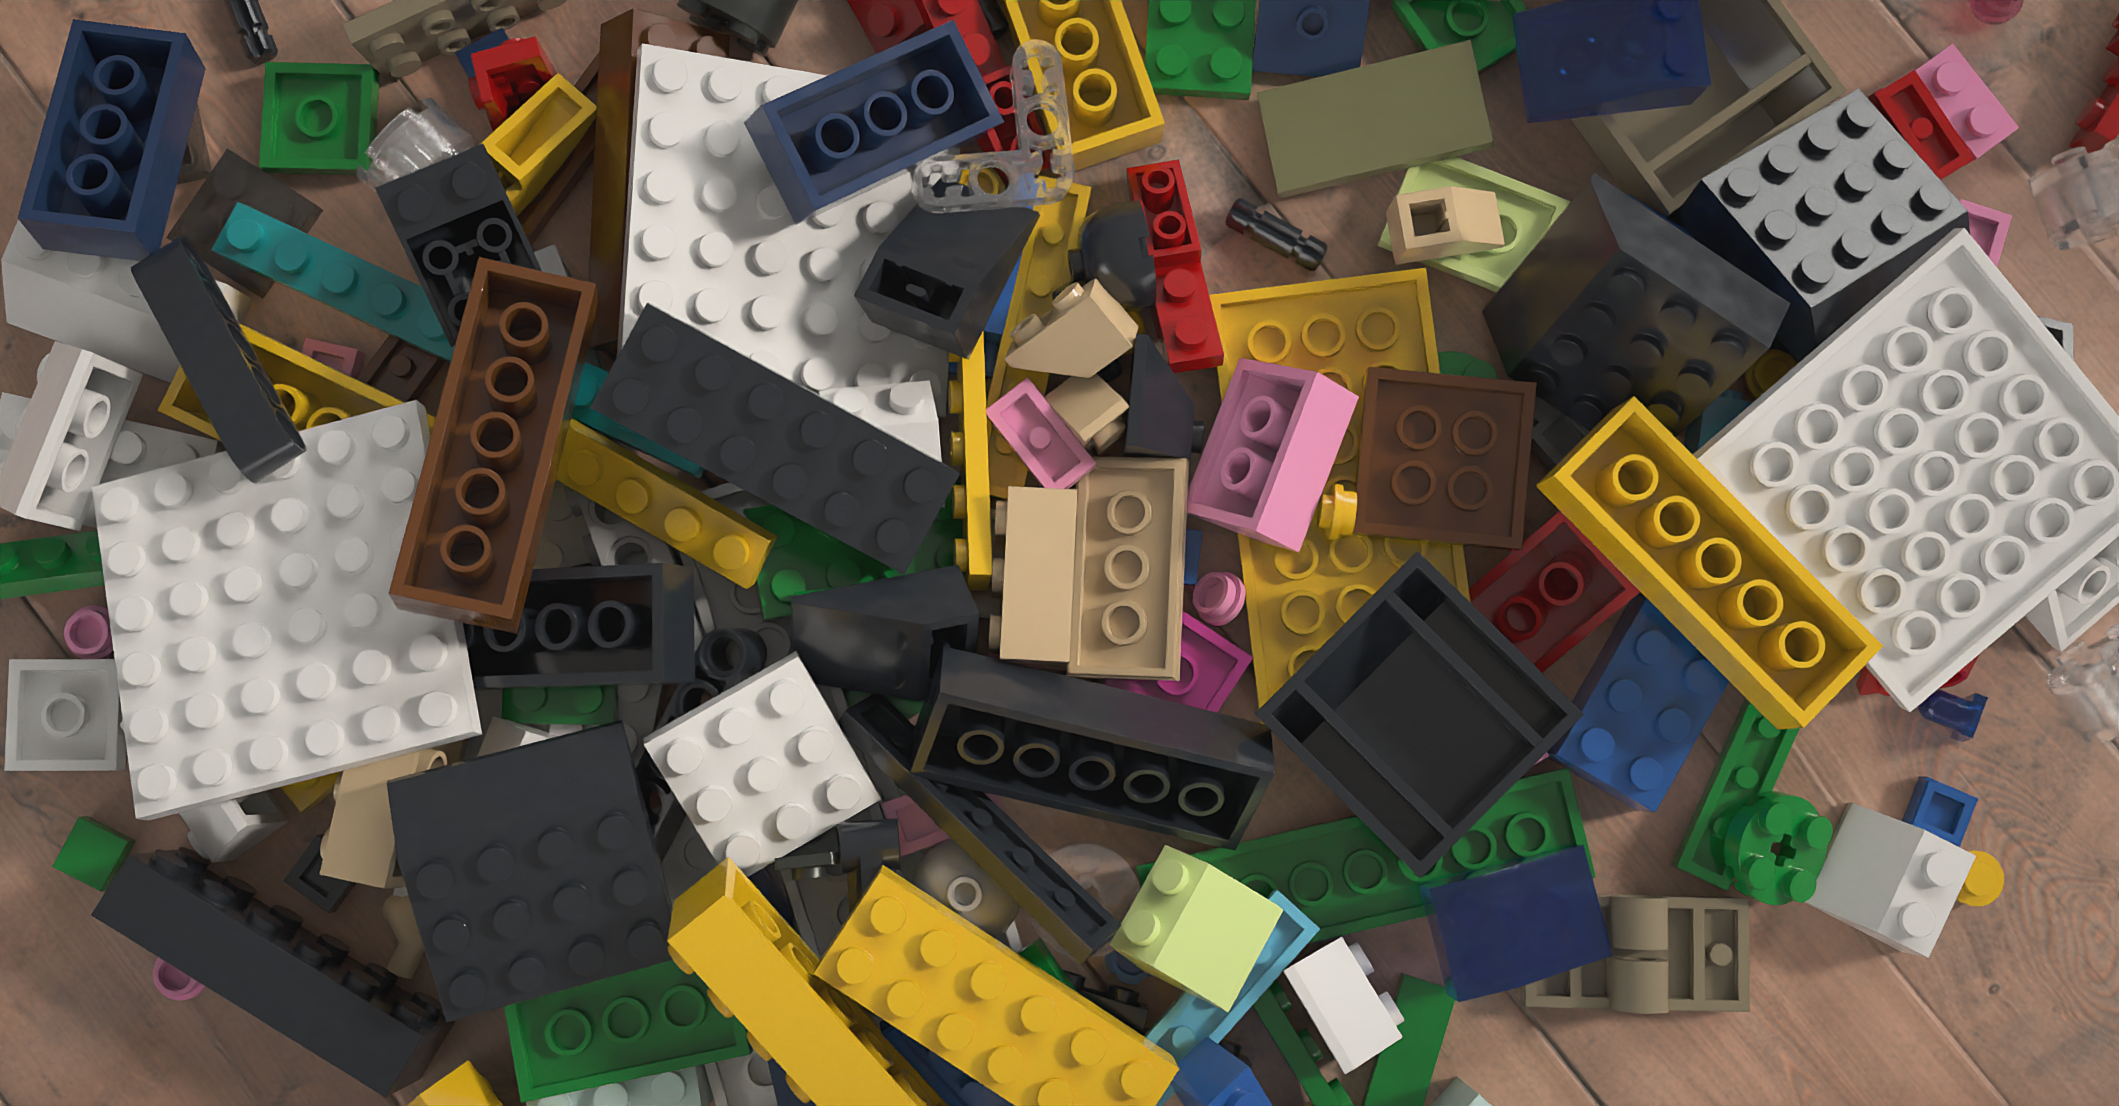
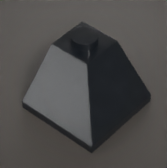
(1160, 409)

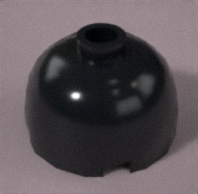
(1116, 253)

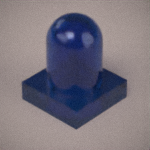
(1954, 712)

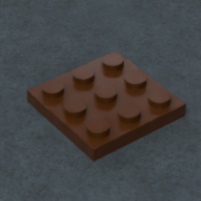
(1444, 458)

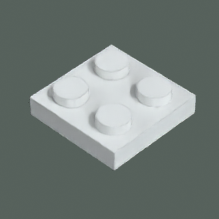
(64, 716)

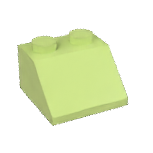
(1196, 928)

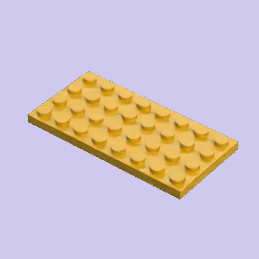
(1339, 332)

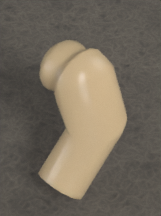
(410, 946)

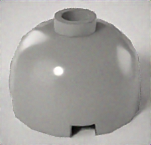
(965, 888)

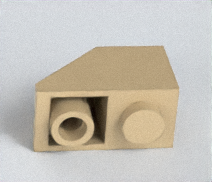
(1443, 223)
(1074, 337)
(1090, 411)

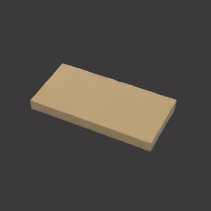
(1129, 569)

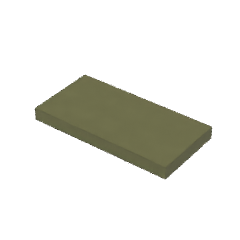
(1375, 119)

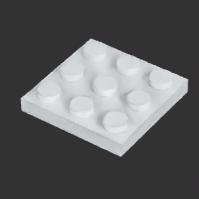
(762, 767)

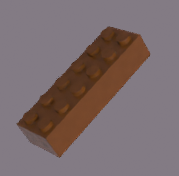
(613, 135)
(495, 447)

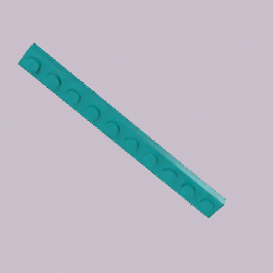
(386, 304)

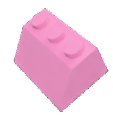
(1270, 452)

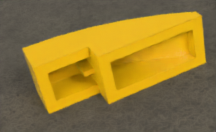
(539, 139)

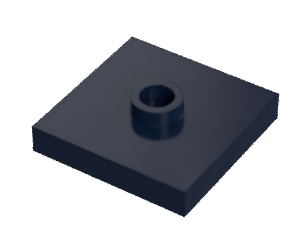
(1309, 36)

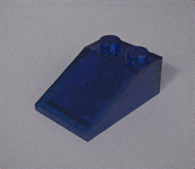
(1610, 57)
(1515, 923)

